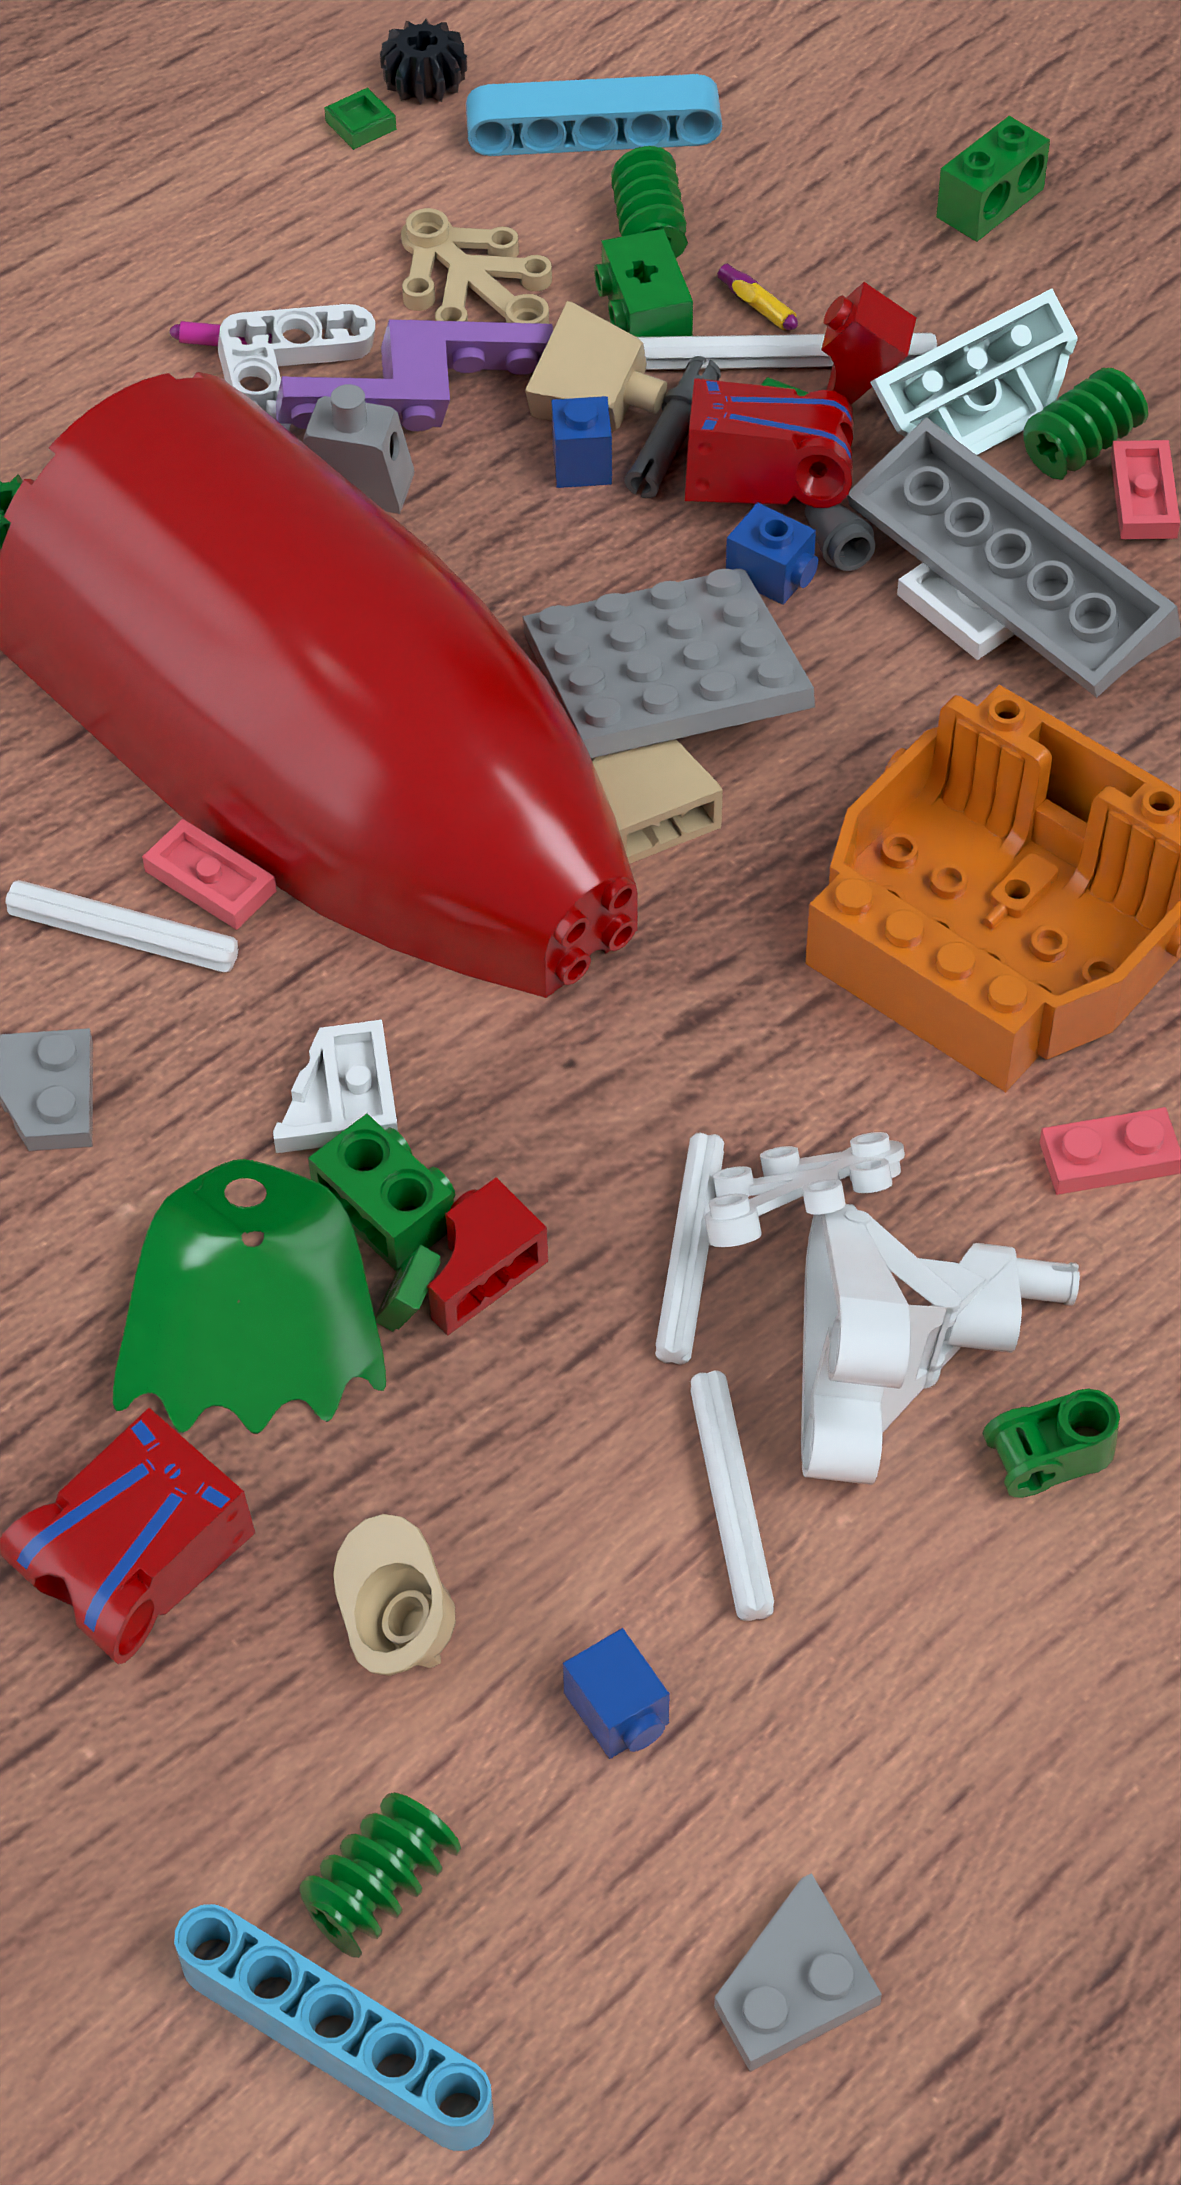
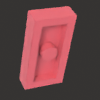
(1145, 489)
(209, 874)
(1111, 1150)

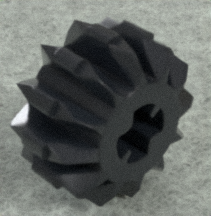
(423, 61)

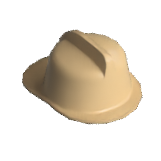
(392, 1596)

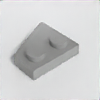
(49, 1087)
(795, 1980)

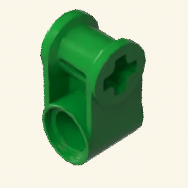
(1042, 1447)

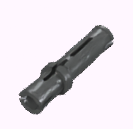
(669, 431)

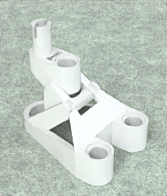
(875, 1351)

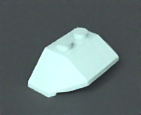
(985, 379)

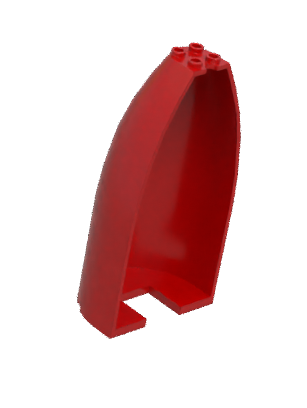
(311, 686)

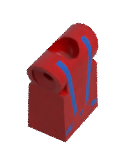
(768, 445)
(131, 1534)

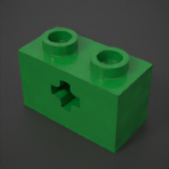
(644, 286)

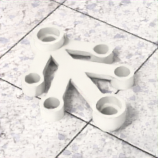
(735, 1217)

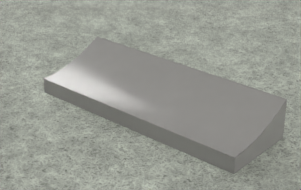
(1015, 558)

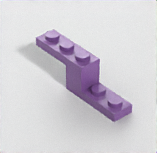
(417, 366)

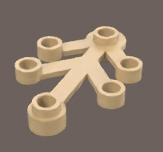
(432, 236)

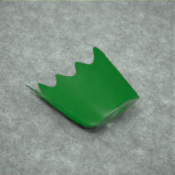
(300, 1314)

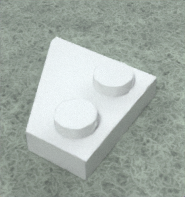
(338, 1086)

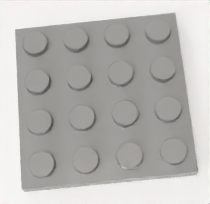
(667, 662)

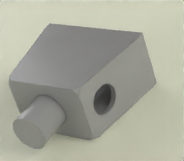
(363, 445)

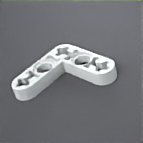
(262, 359)

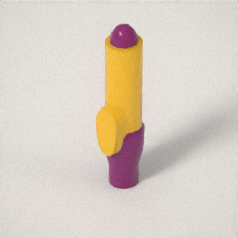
(750, 291)

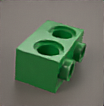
(992, 178)
(377, 1195)

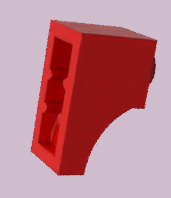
(864, 339)
(493, 1250)

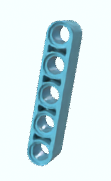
(593, 114)
(349, 2057)

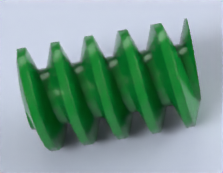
(649, 195)
(1084, 422)
(374, 1868)

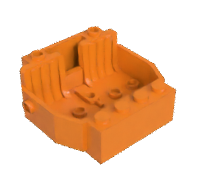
(989, 813)

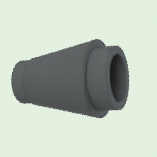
(842, 534)

